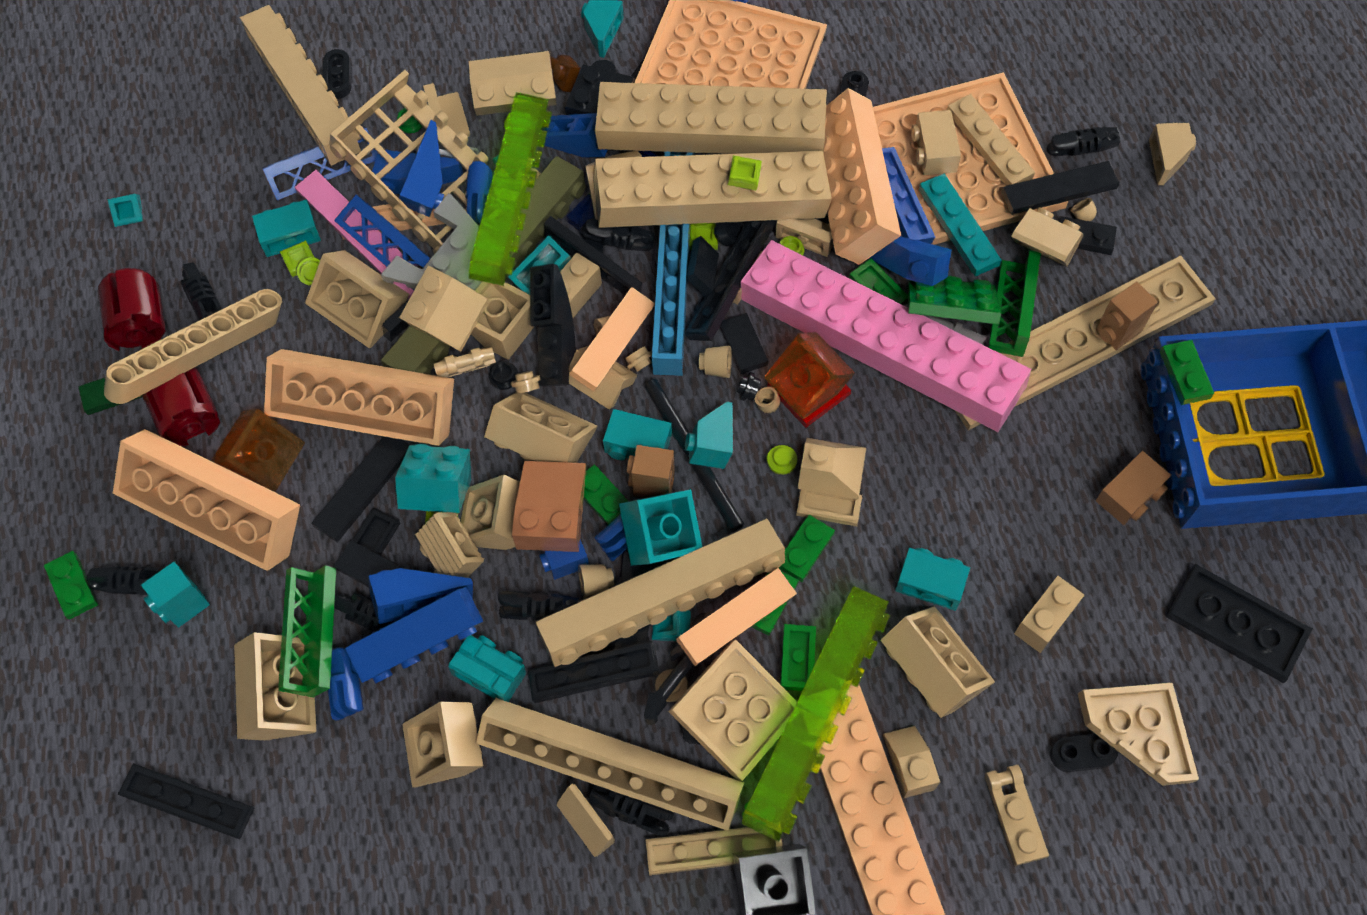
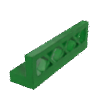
(1025, 305)
(316, 637)

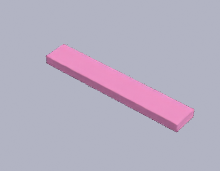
(329, 204)

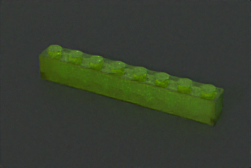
(509, 190)
(814, 715)

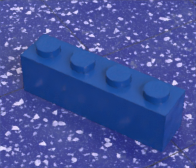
(413, 635)

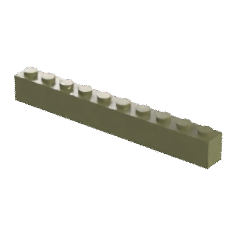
(550, 197)

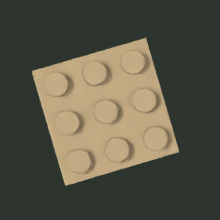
(735, 710)

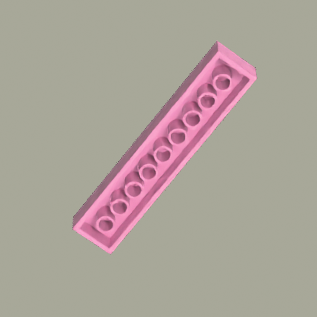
(885, 335)

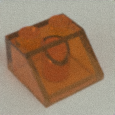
(808, 373)
(258, 449)

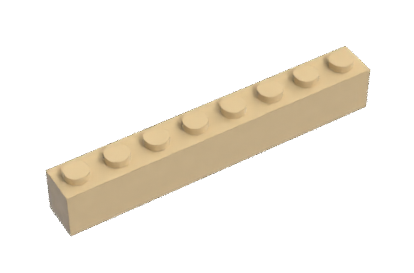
(298, 79)
(661, 593)
(610, 763)

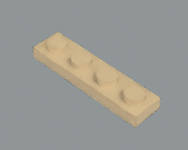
(990, 141)

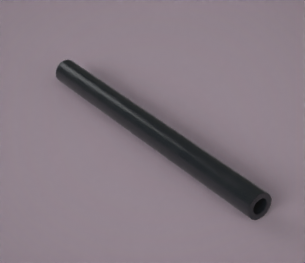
(704, 473)

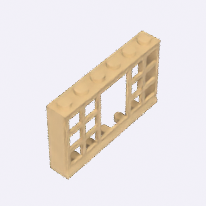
(417, 106)

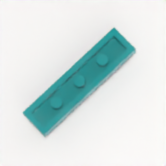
(959, 225)

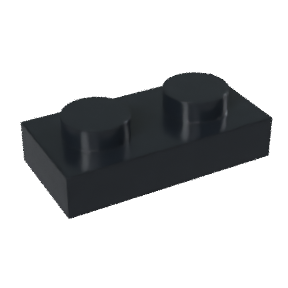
(1096, 236)

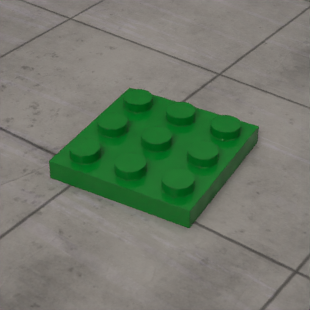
(955, 300)

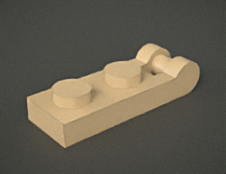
(1016, 816)

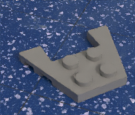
(453, 255)

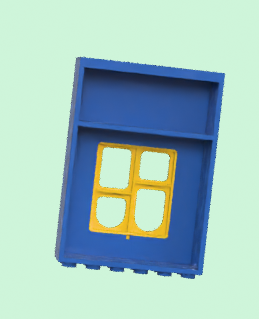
(1326, 378)

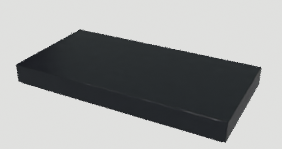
(1239, 623)

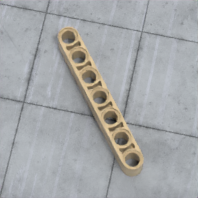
(191, 346)

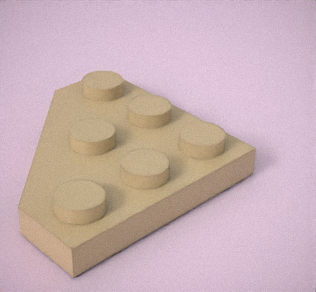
(1143, 727)

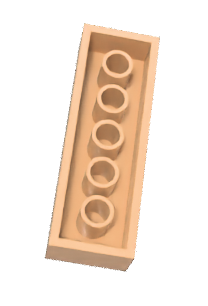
(862, 201)
(358, 397)
(205, 499)

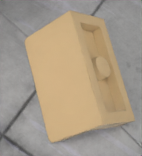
(451, 106)
(812, 233)
(611, 385)

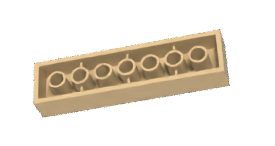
(709, 118)
(697, 189)

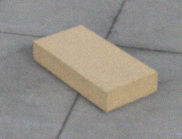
(829, 507)

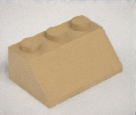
(498, 79)
(354, 296)
(538, 429)
(936, 661)
(260, 707)

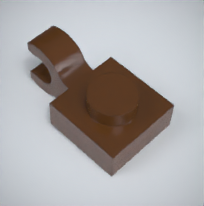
(564, 71)

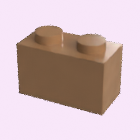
(1126, 315)
(651, 471)
(1133, 488)

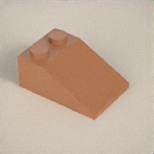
(549, 506)

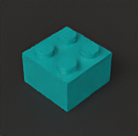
(433, 478)
(660, 527)

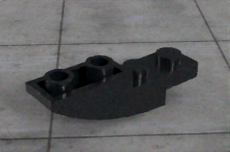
(553, 317)

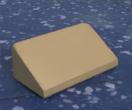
(585, 820)

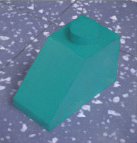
(602, 22)
(712, 438)

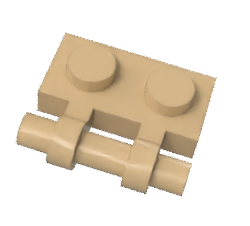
(472, 361)

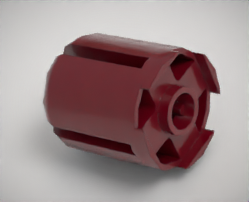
(130, 309)
(182, 408)

